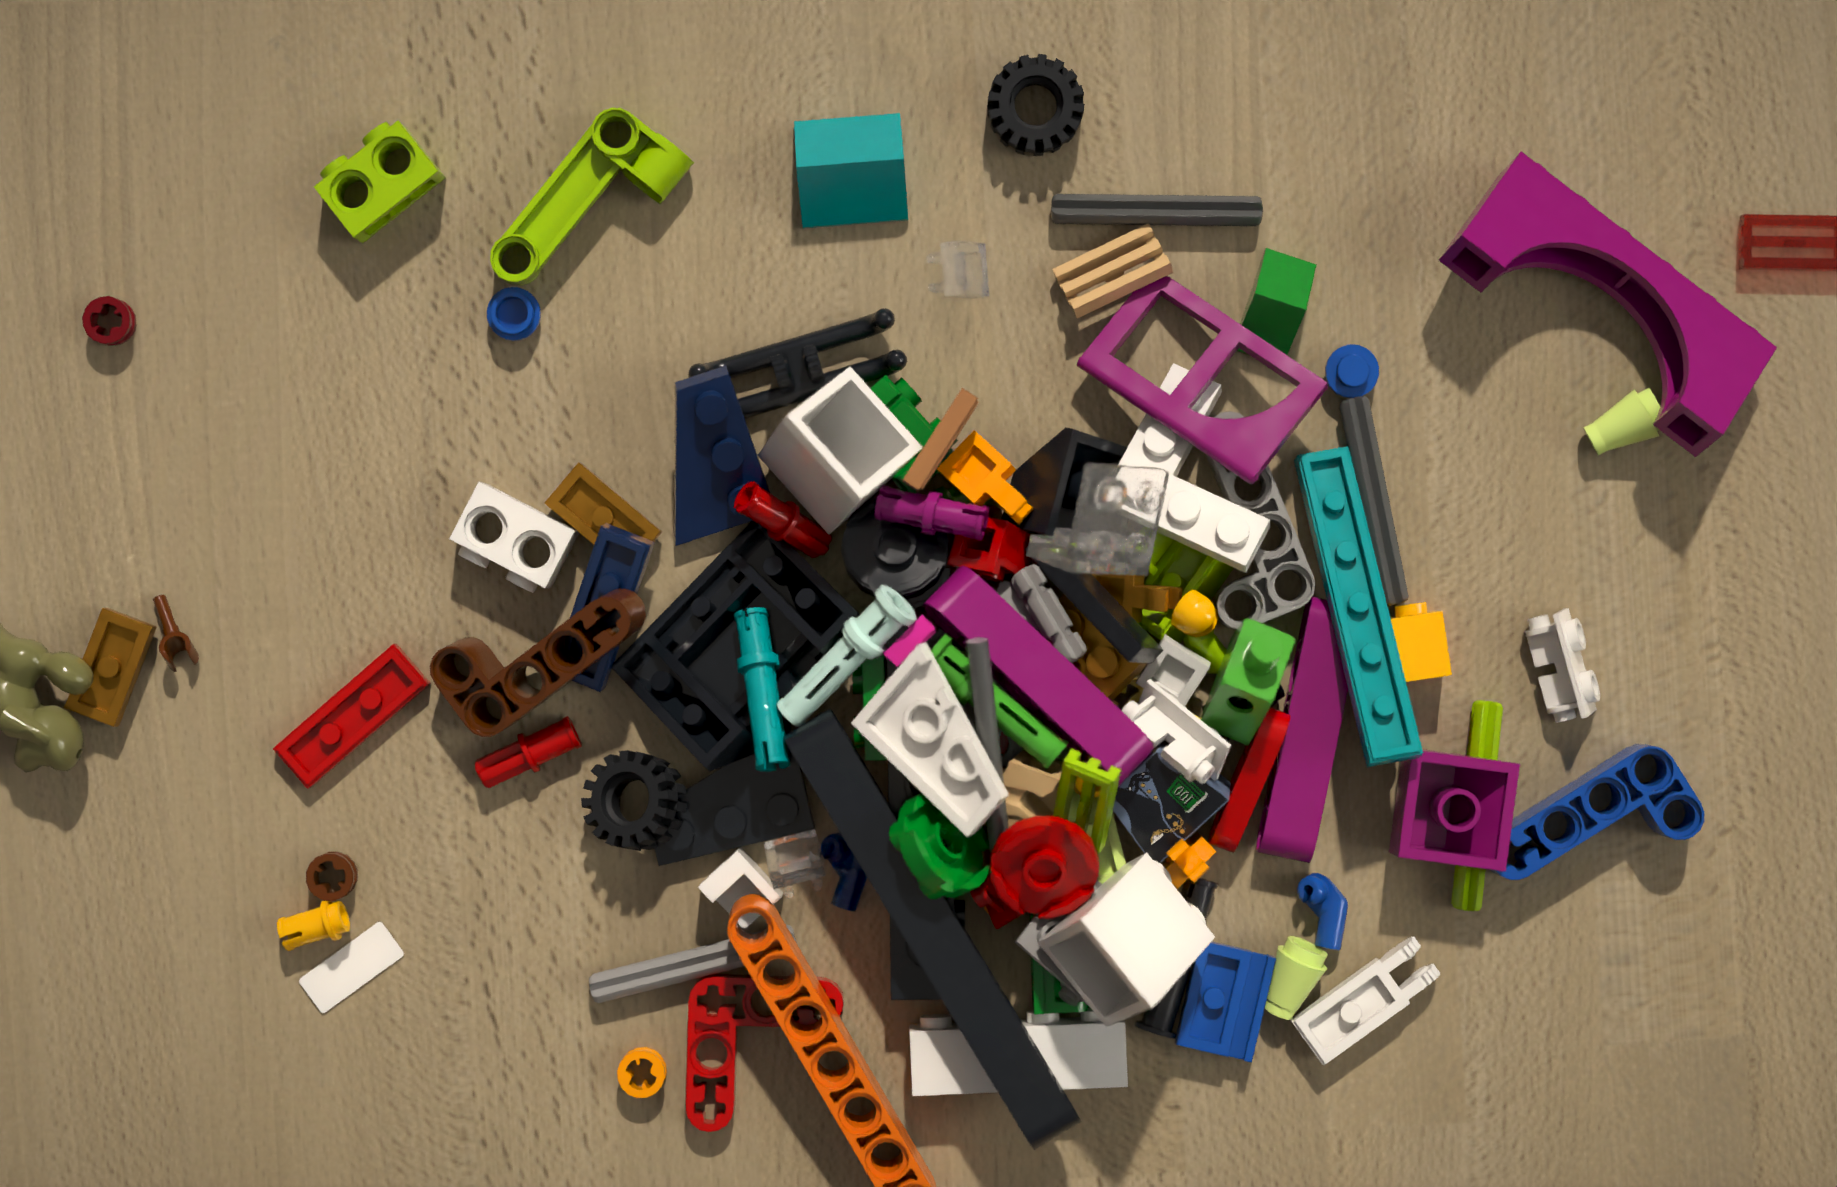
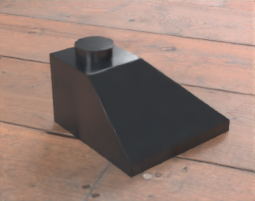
(1054, 478)

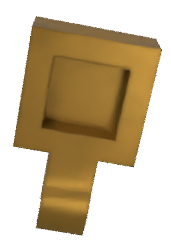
(1135, 596)

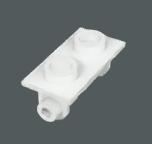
(1571, 684)
(1193, 746)

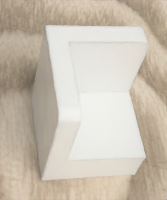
(738, 878)

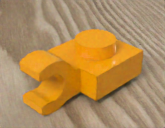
(982, 474)
(1188, 859)

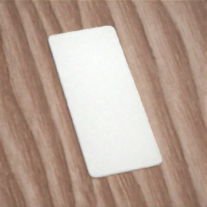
(351, 967)

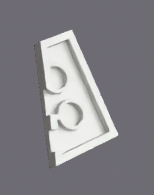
(932, 742)

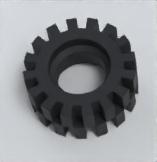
(1044, 73)
(607, 795)

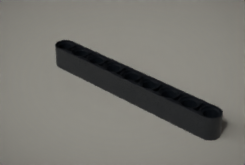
(933, 932)

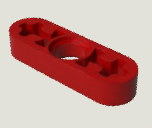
(1249, 781)

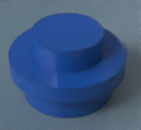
(513, 313)
(1351, 371)

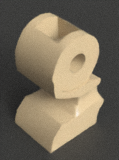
(1023, 780)

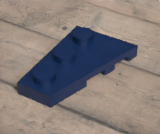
(711, 456)

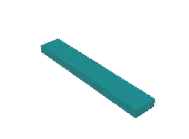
(1358, 607)

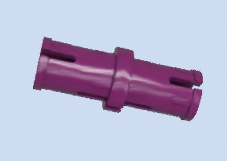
(932, 513)

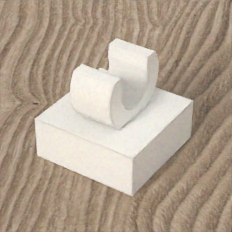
(1175, 670)

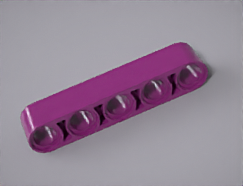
(1038, 673)
(1306, 757)

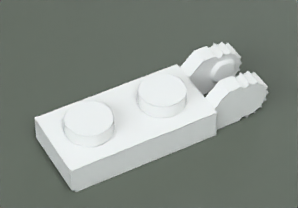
(1361, 1003)

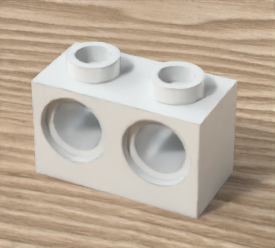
(519, 525)

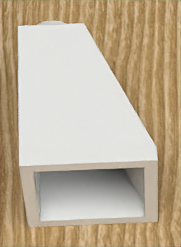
(838, 449)
(1128, 941)

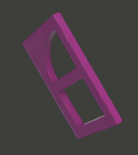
(1237, 444)

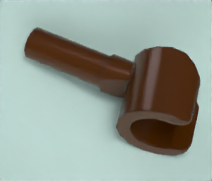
(173, 640)

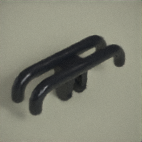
(799, 366)

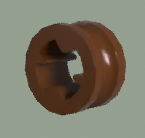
(323, 890)

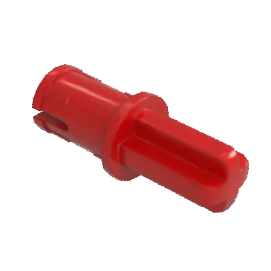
(782, 520)
(527, 753)

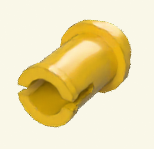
(314, 925)

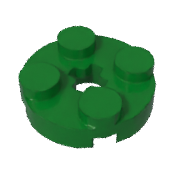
(939, 868)

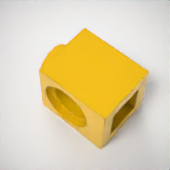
(1421, 642)

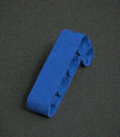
(1584, 822)

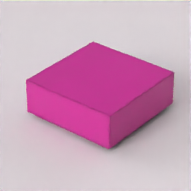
(917, 633)

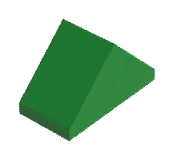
(1278, 299)

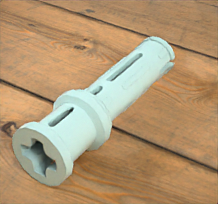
(867, 642)

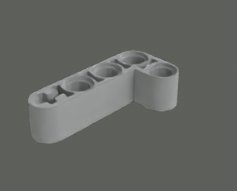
(1266, 564)

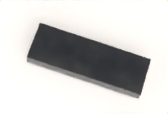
(1104, 613)

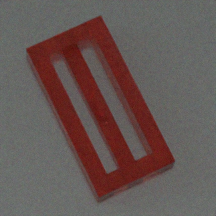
(1747, 242)

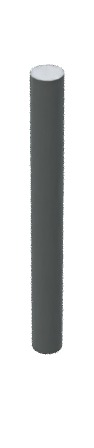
(986, 723)

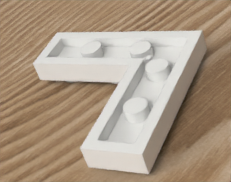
(1189, 512)

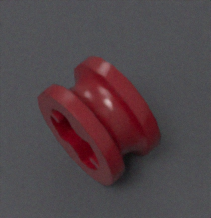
(101, 306)

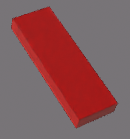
(351, 716)

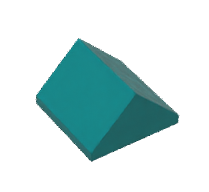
(851, 170)

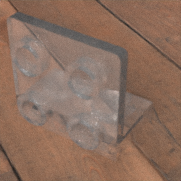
(1111, 524)

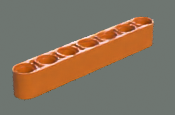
(821, 1037)

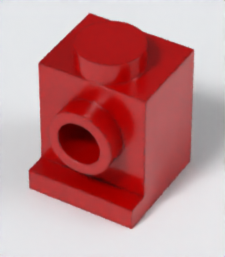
(997, 555)

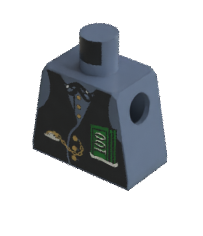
(1163, 806)

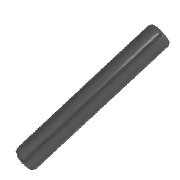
(1156, 210)
(1369, 472)

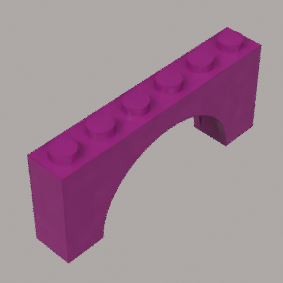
(1701, 347)

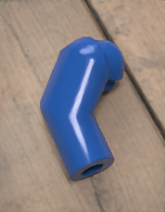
(1328, 905)

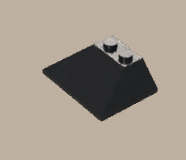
(689, 654)

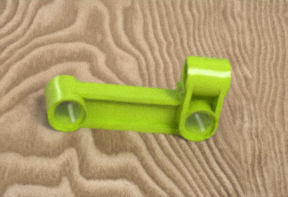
(580, 180)

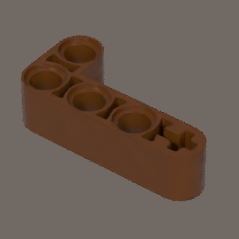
(547, 657)

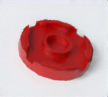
(1044, 866)

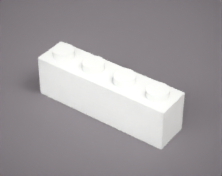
(1076, 1049)

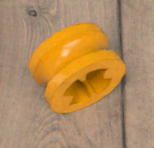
(658, 1070)

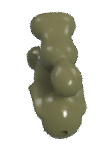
(48, 732)

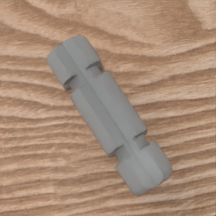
(1048, 612)

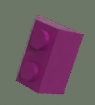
(1454, 810)

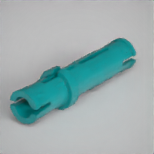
(759, 668)

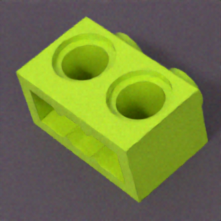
(387, 193)

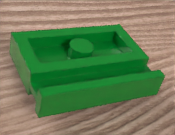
(867, 681)

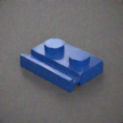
(1225, 1001)

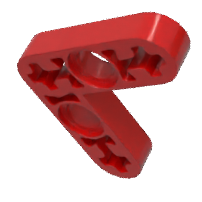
(723, 1027)

